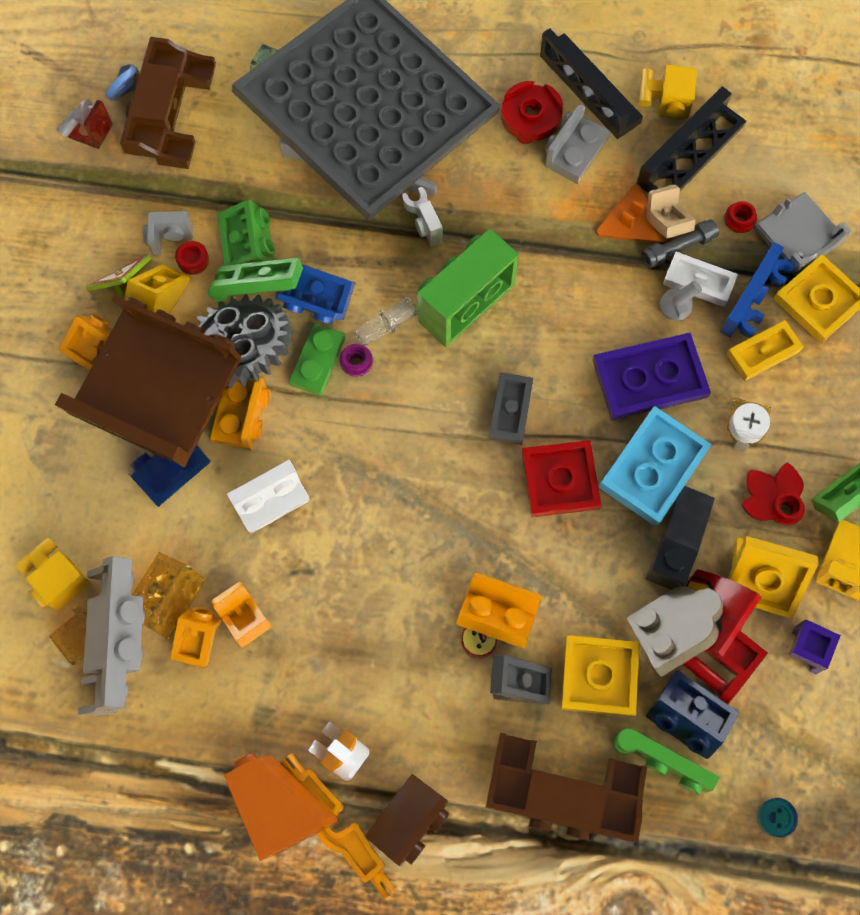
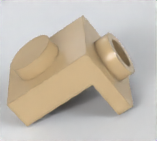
(666, 213)

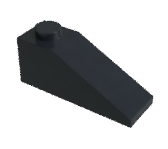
(681, 539)

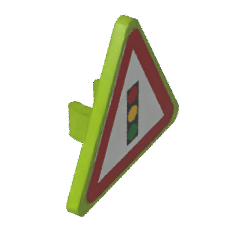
(119, 276)

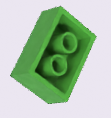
(467, 286)

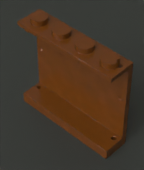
(155, 382)

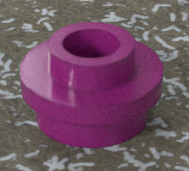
(356, 351)

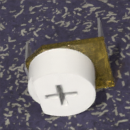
(748, 423)

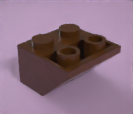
(407, 821)

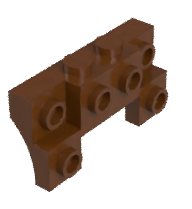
(157, 102)
(564, 801)

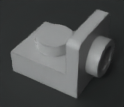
(166, 225)

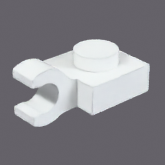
(427, 221)

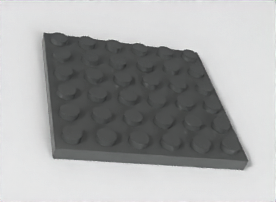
(366, 101)

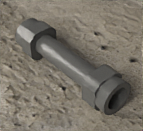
(703, 232)

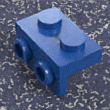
(319, 293)

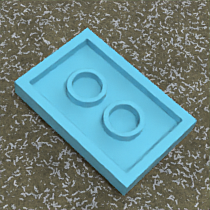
(654, 466)

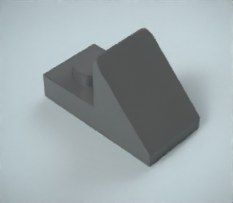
(520, 680)

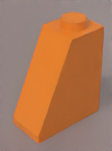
(275, 805)

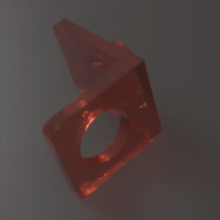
(96, 124)

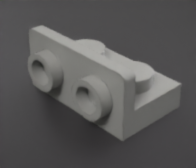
(575, 145)

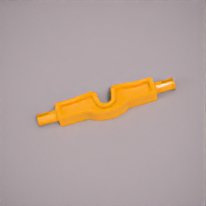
(351, 840)

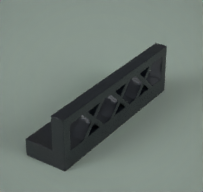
(589, 84)
(676, 146)

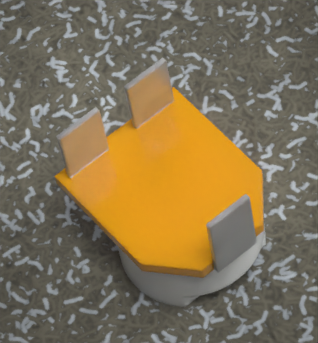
(343, 755)

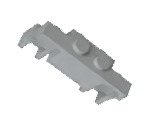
(112, 636)

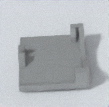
(801, 231)

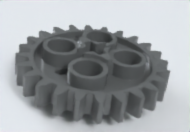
(256, 329)

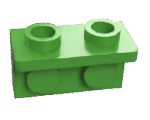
(245, 234)

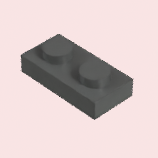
(511, 408)

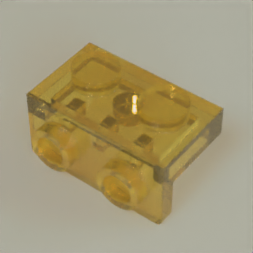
(167, 593)

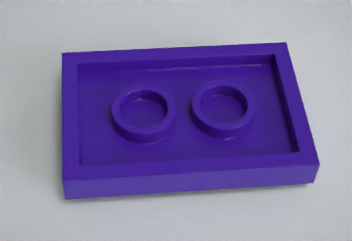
(651, 375)

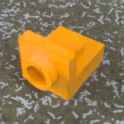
(195, 636)

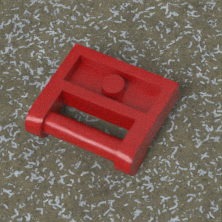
(739, 659)

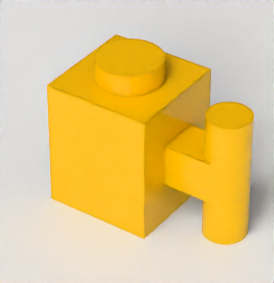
(674, 91)
(55, 579)

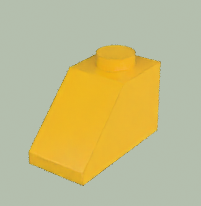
(158, 288)

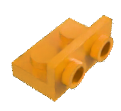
(85, 339)
(239, 414)
(499, 610)

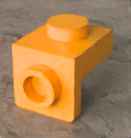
(240, 614)

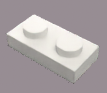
(714, 281)

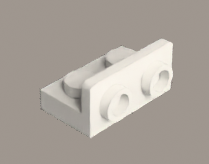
(269, 497)

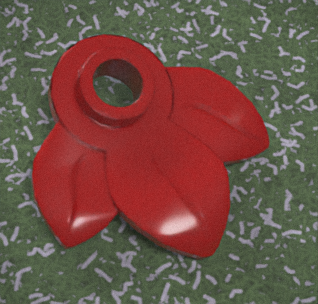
(771, 492)

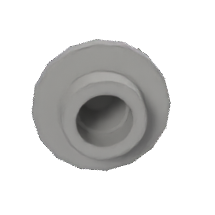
(74, 117)
(677, 303)

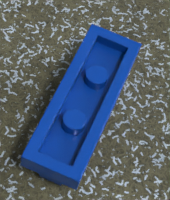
(756, 292)

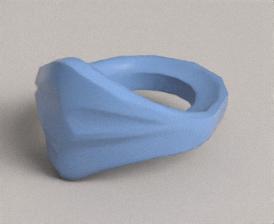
(123, 83)

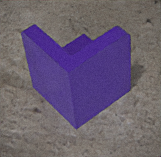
(814, 645)

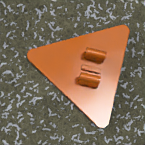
(629, 220)

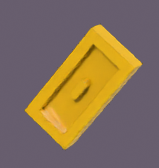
(764, 350)

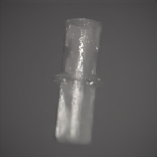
(385, 321)

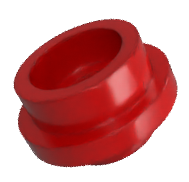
(744, 210)

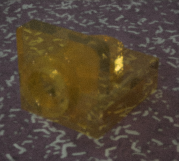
(71, 636)

